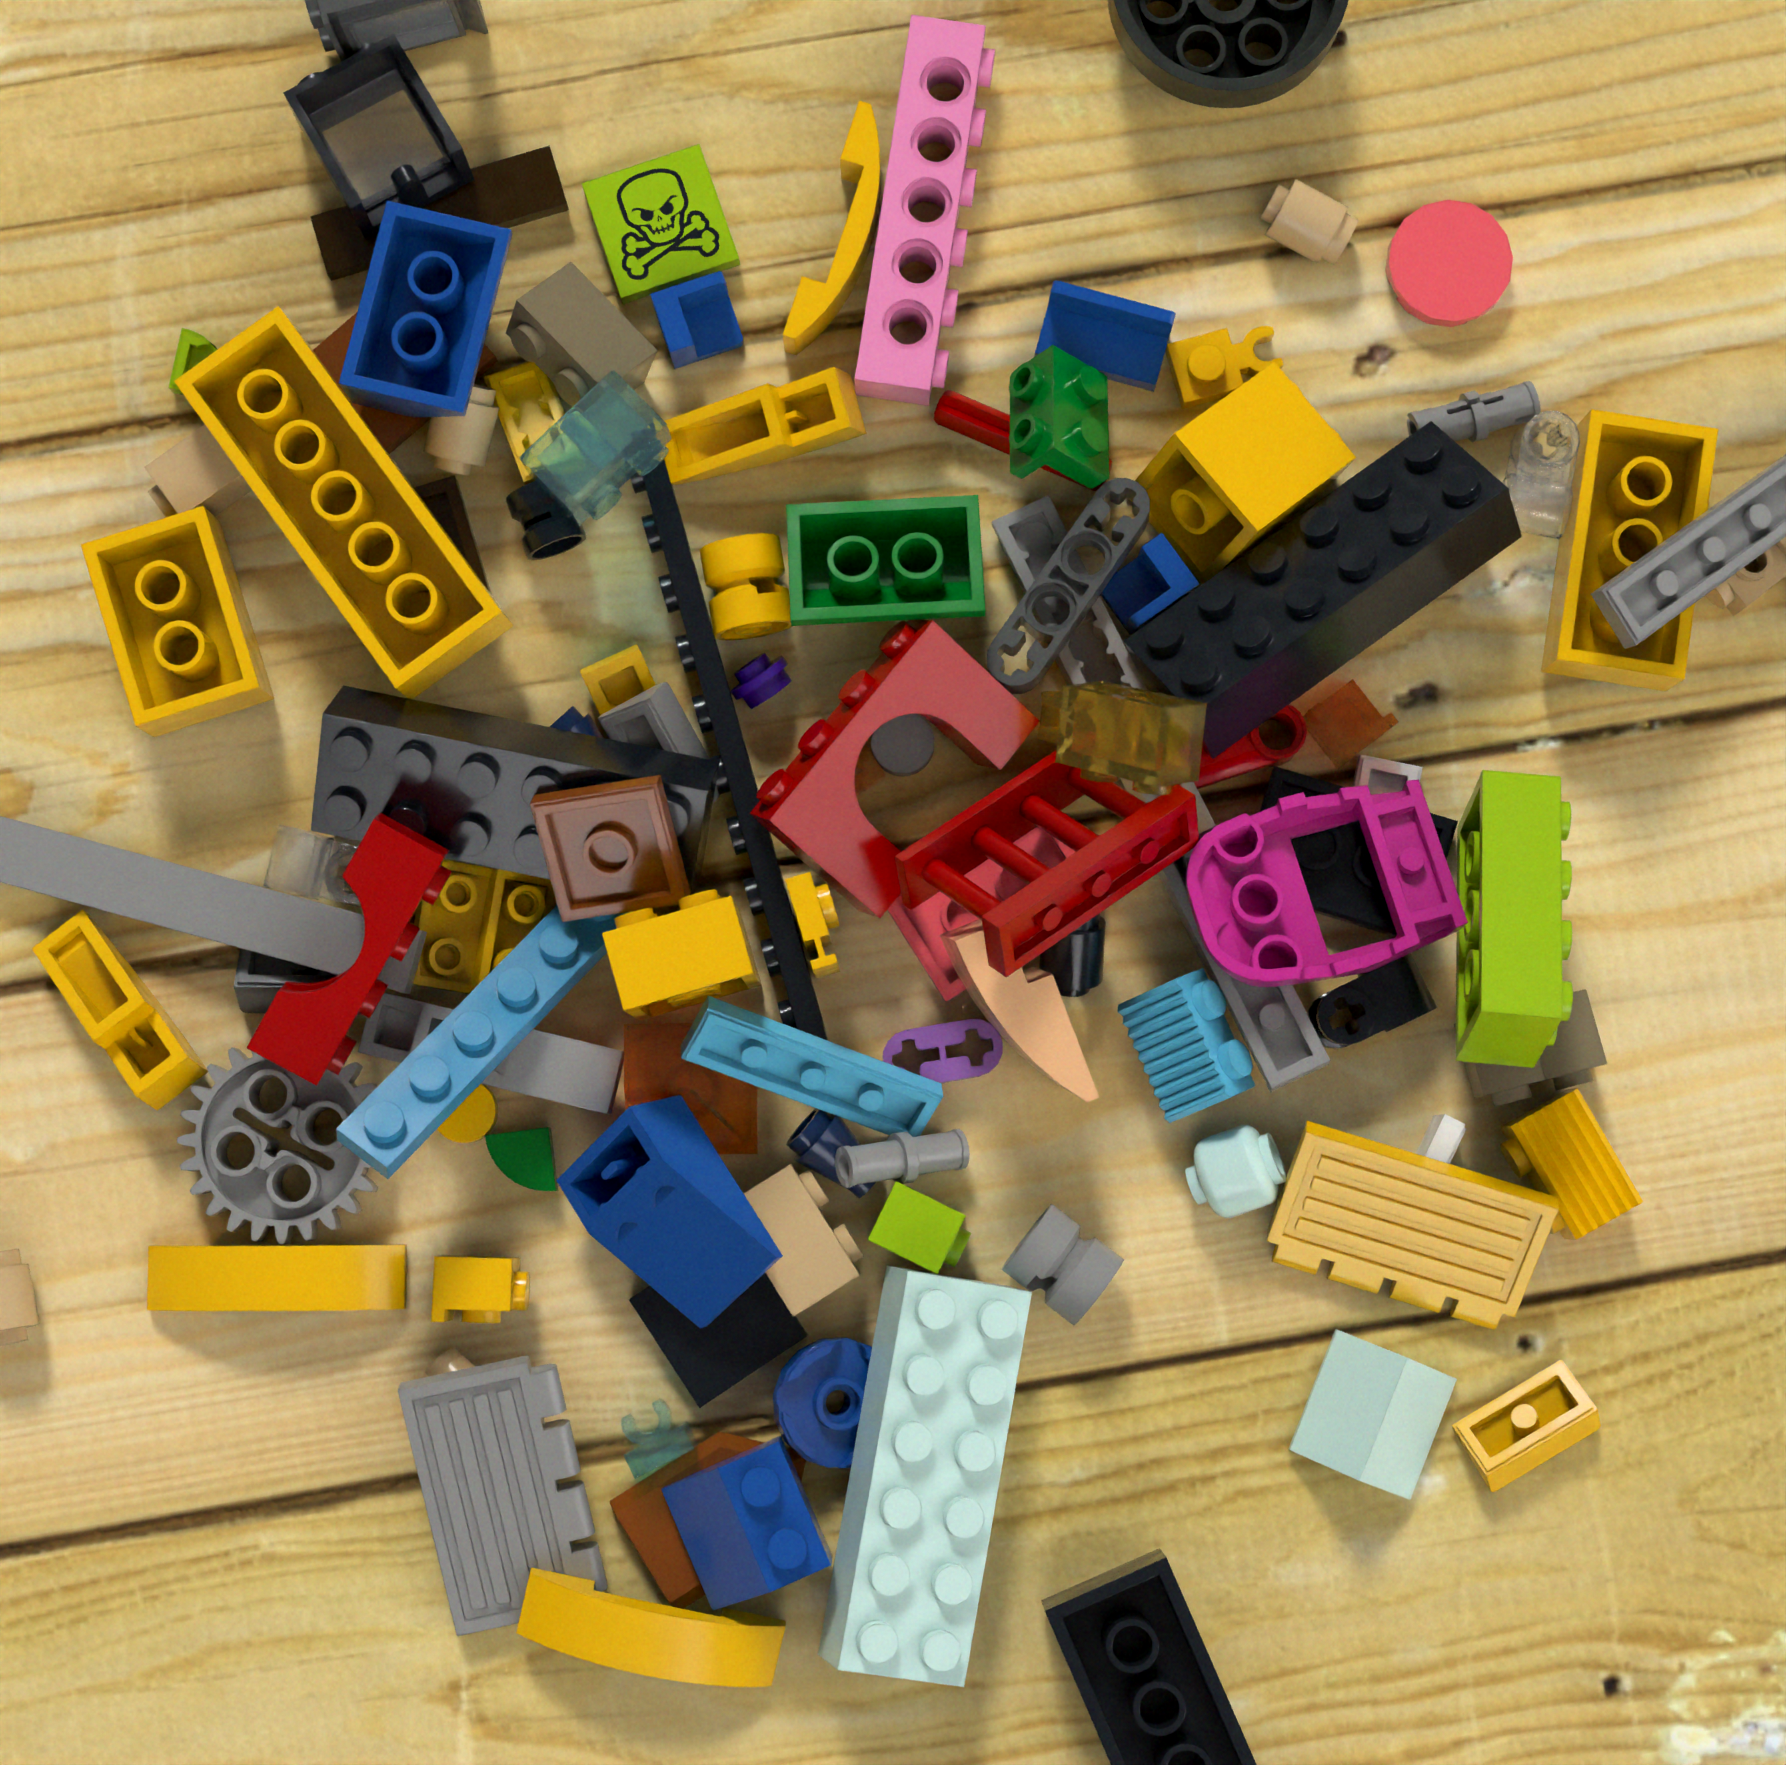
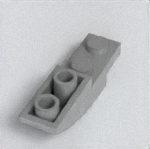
(538, 1066)

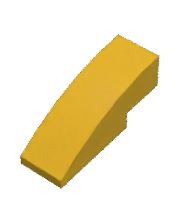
(763, 426)
(119, 1011)

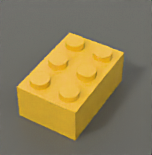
(177, 621)
(680, 955)

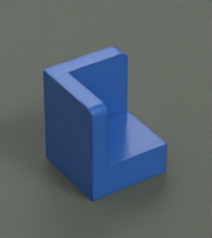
(697, 319)
(1148, 585)

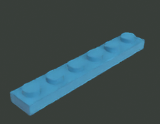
(473, 1040)

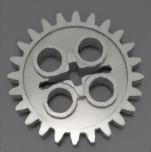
(257, 1190)

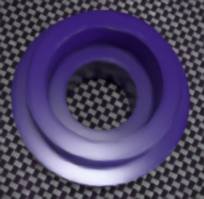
(760, 680)

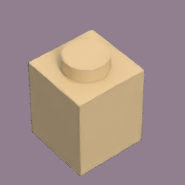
(195, 475)

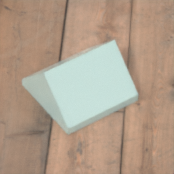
(1372, 1414)

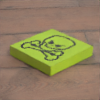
(660, 223)

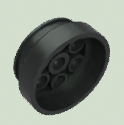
(1296, 33)

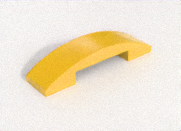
(820, 302)
(276, 1277)
(649, 1636)

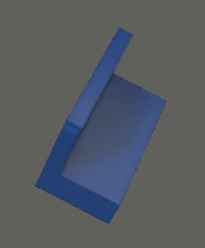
(1108, 333)

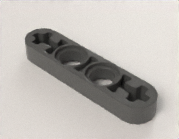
(1074, 589)

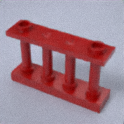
(1055, 897)

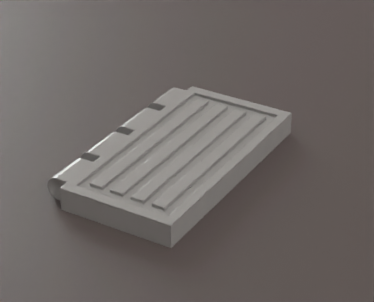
(495, 1488)

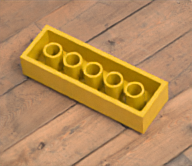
(343, 504)

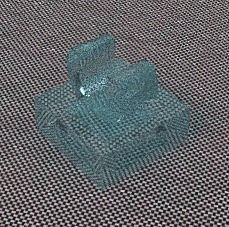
(659, 1445)

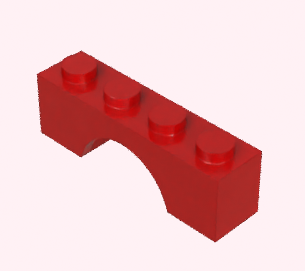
(311, 1021)

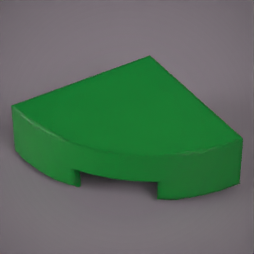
(525, 1157)

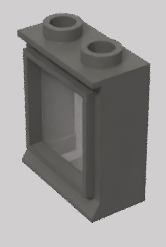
(415, 23)

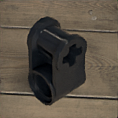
(1376, 1001)

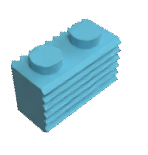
(1187, 1044)

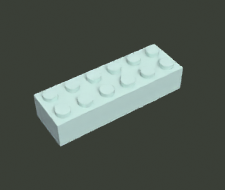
(924, 1477)

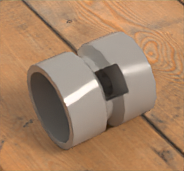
(1062, 1264)

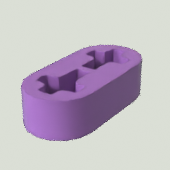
(943, 1036)

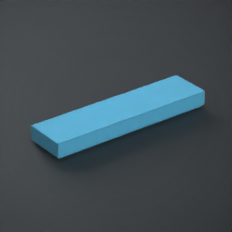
(810, 1069)

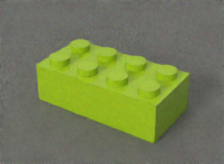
(1515, 932)

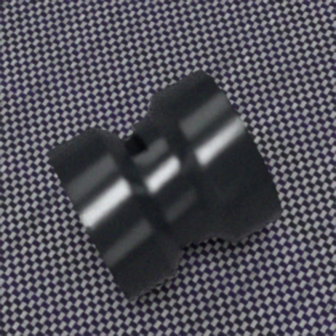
(545, 524)

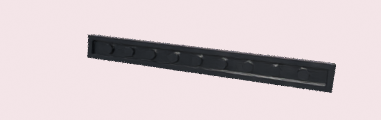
(735, 774)

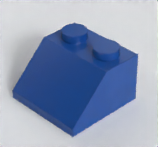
(748, 1525)

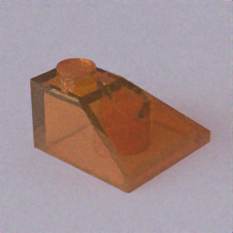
(719, 1102)

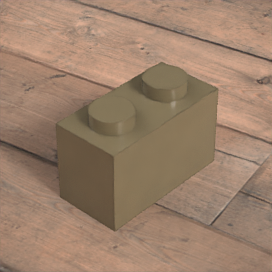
(577, 335)

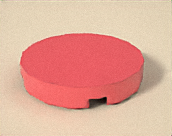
(1449, 263)

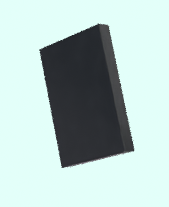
(1338, 861)

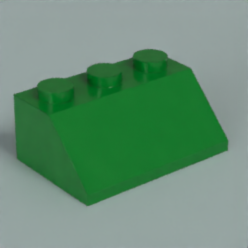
(885, 560)

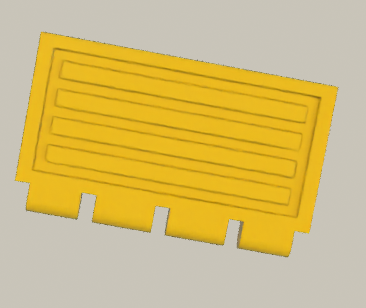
(1411, 1222)

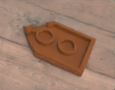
(652, 1527)

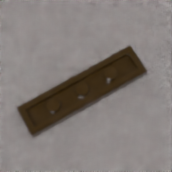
(501, 195)

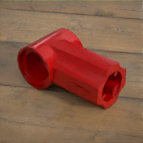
(1250, 752)

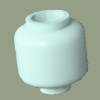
(1236, 1171)

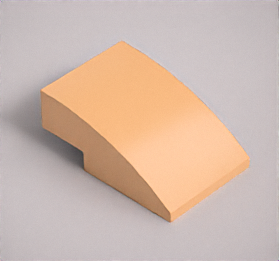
(1023, 1010)

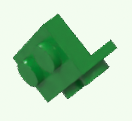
(1059, 418)

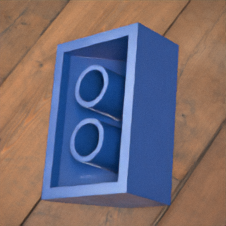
(424, 312)

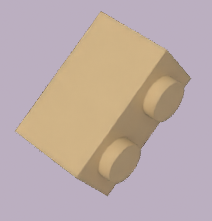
(814, 1254)

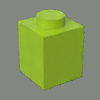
(920, 1229)

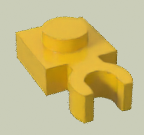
(1212, 367)

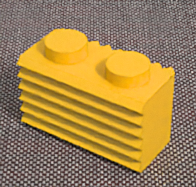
(1570, 1159)

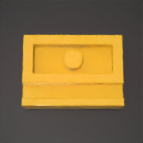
(815, 917)

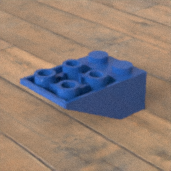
(670, 1209)

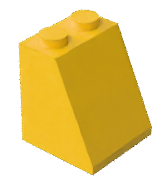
(1241, 471)

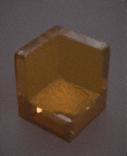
(1347, 724)

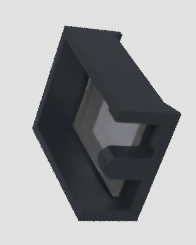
(379, 133)

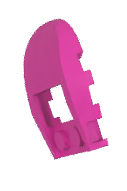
(1257, 906)

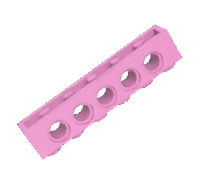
(934, 55)

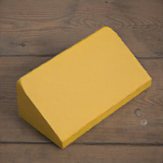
(1527, 1425)

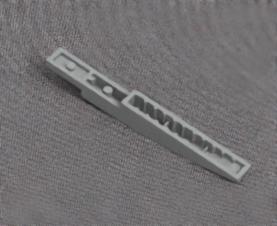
(1267, 1017)

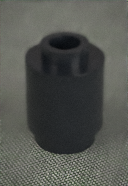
(1077, 959)

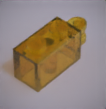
(1125, 734)

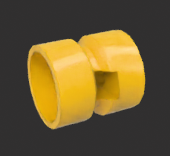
(746, 586)

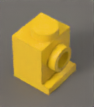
(478, 1287)

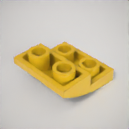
(477, 923)

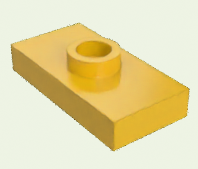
(526, 407)

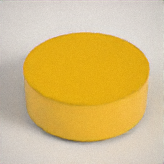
(472, 1118)

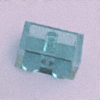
(597, 449)

